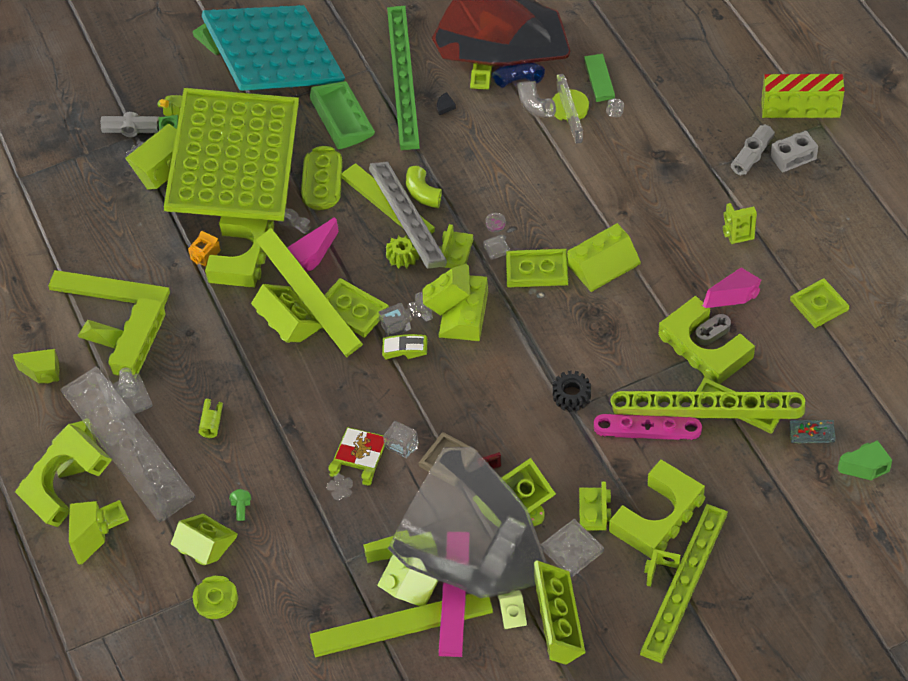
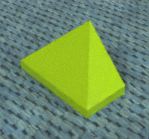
(100, 333)

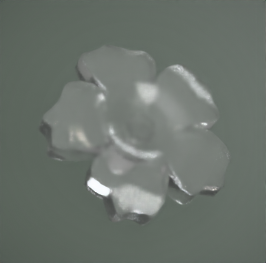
(340, 486)

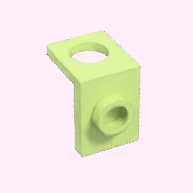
(512, 609)

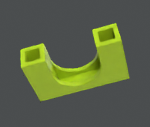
(241, 269)
(713, 363)
(38, 487)
(650, 534)

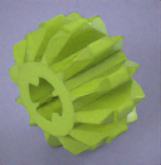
(401, 252)

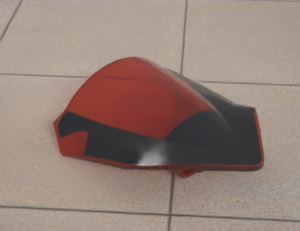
(501, 32)

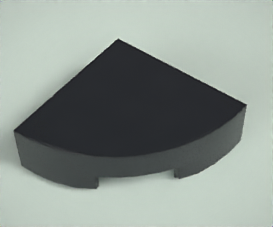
(445, 104)

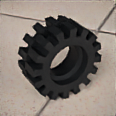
(571, 401)

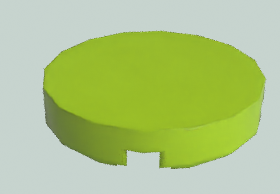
(580, 101)
(215, 597)

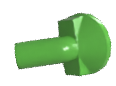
(240, 499)

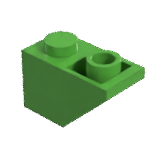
(866, 462)

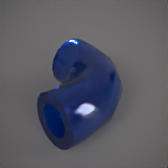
(526, 71)

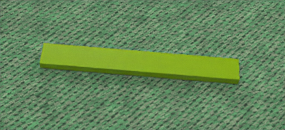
(309, 292)
(683, 584)
(390, 626)

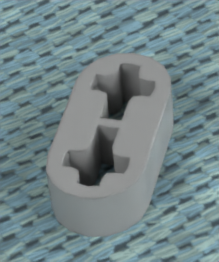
(715, 332)

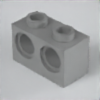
(794, 151)

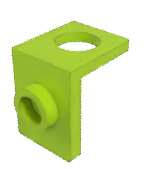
(657, 558)

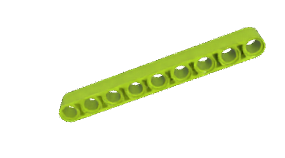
(717, 410)

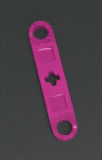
(660, 426)

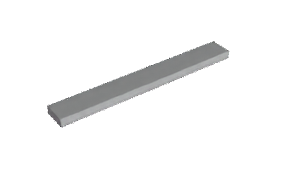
(408, 215)

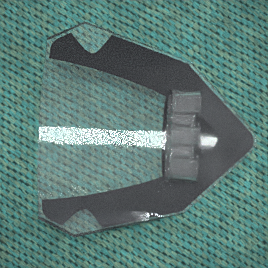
(468, 528)

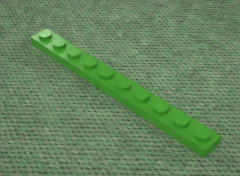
(403, 78)

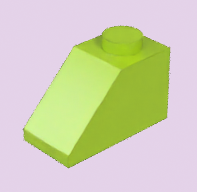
(39, 365)

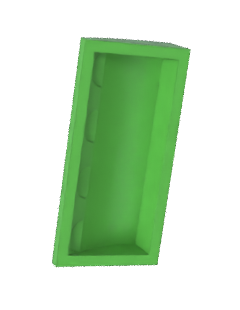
(341, 114)

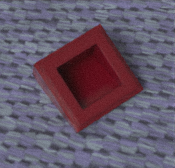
(493, 460)

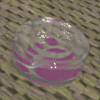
(495, 222)

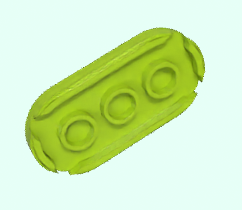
(322, 178)

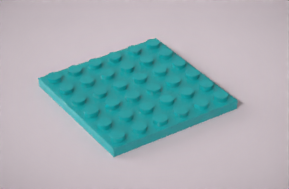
(272, 47)

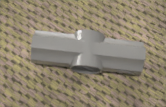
(129, 124)
(752, 149)

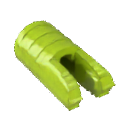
(210, 419)

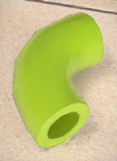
(420, 190)

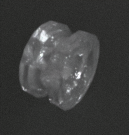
(615, 107)

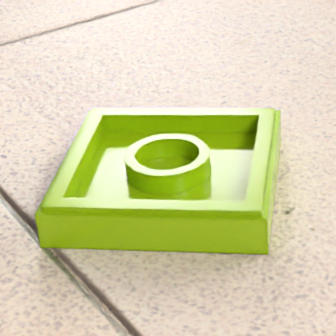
(819, 303)

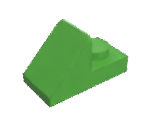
(204, 36)

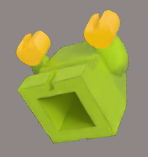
(171, 105)

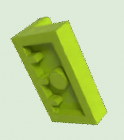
(739, 224)
(456, 247)
(593, 507)

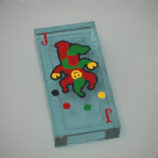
(812, 431)

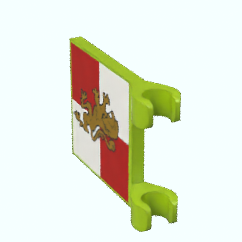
(360, 451)

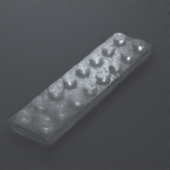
(128, 444)

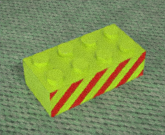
(802, 95)

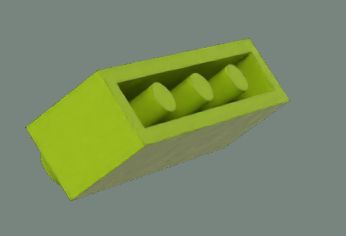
(137, 336)

